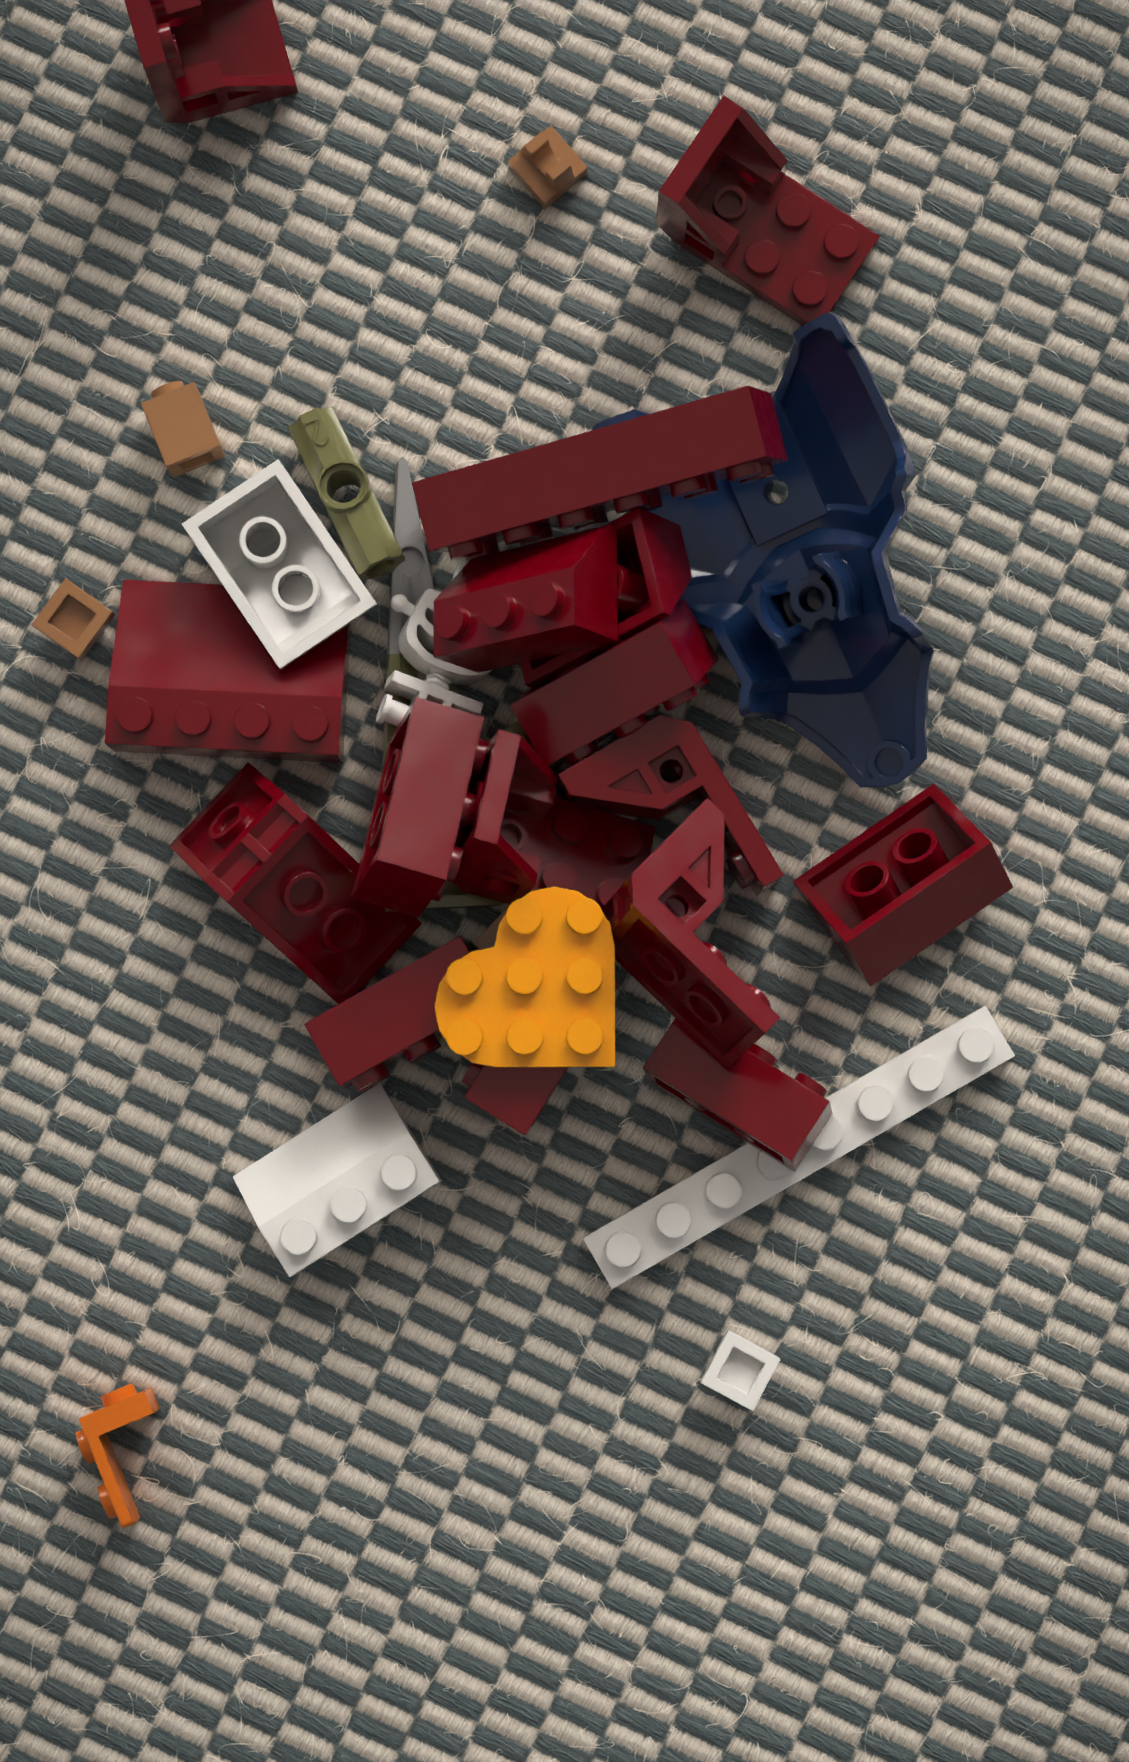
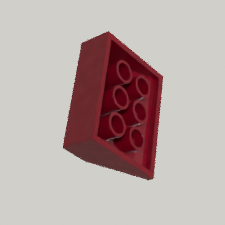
(203, 684)

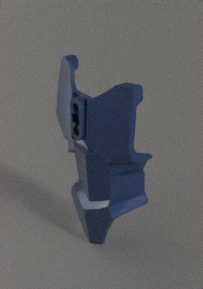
(808, 582)

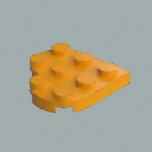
(539, 991)

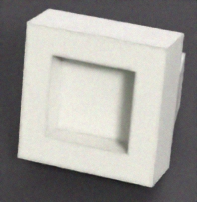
(740, 1370)

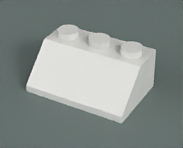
(335, 1180)

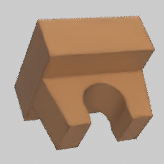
(547, 167)
(73, 619)

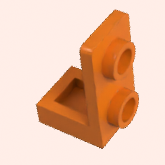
(119, 1409)

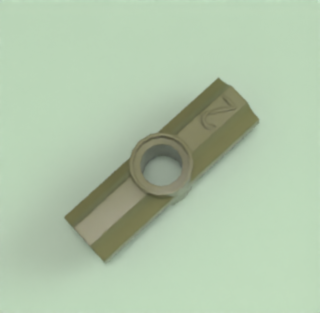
(357, 522)

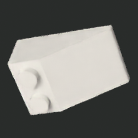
(279, 564)

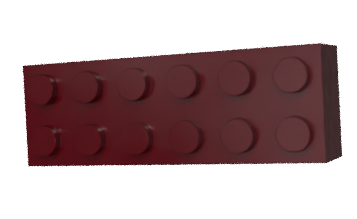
(601, 471)

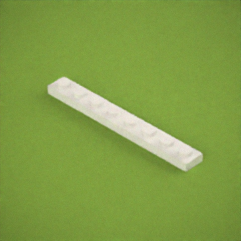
(751, 1177)

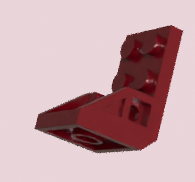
(210, 55)
(756, 222)
(628, 782)
(535, 841)
(291, 884)
(656, 942)

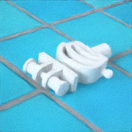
(439, 674)

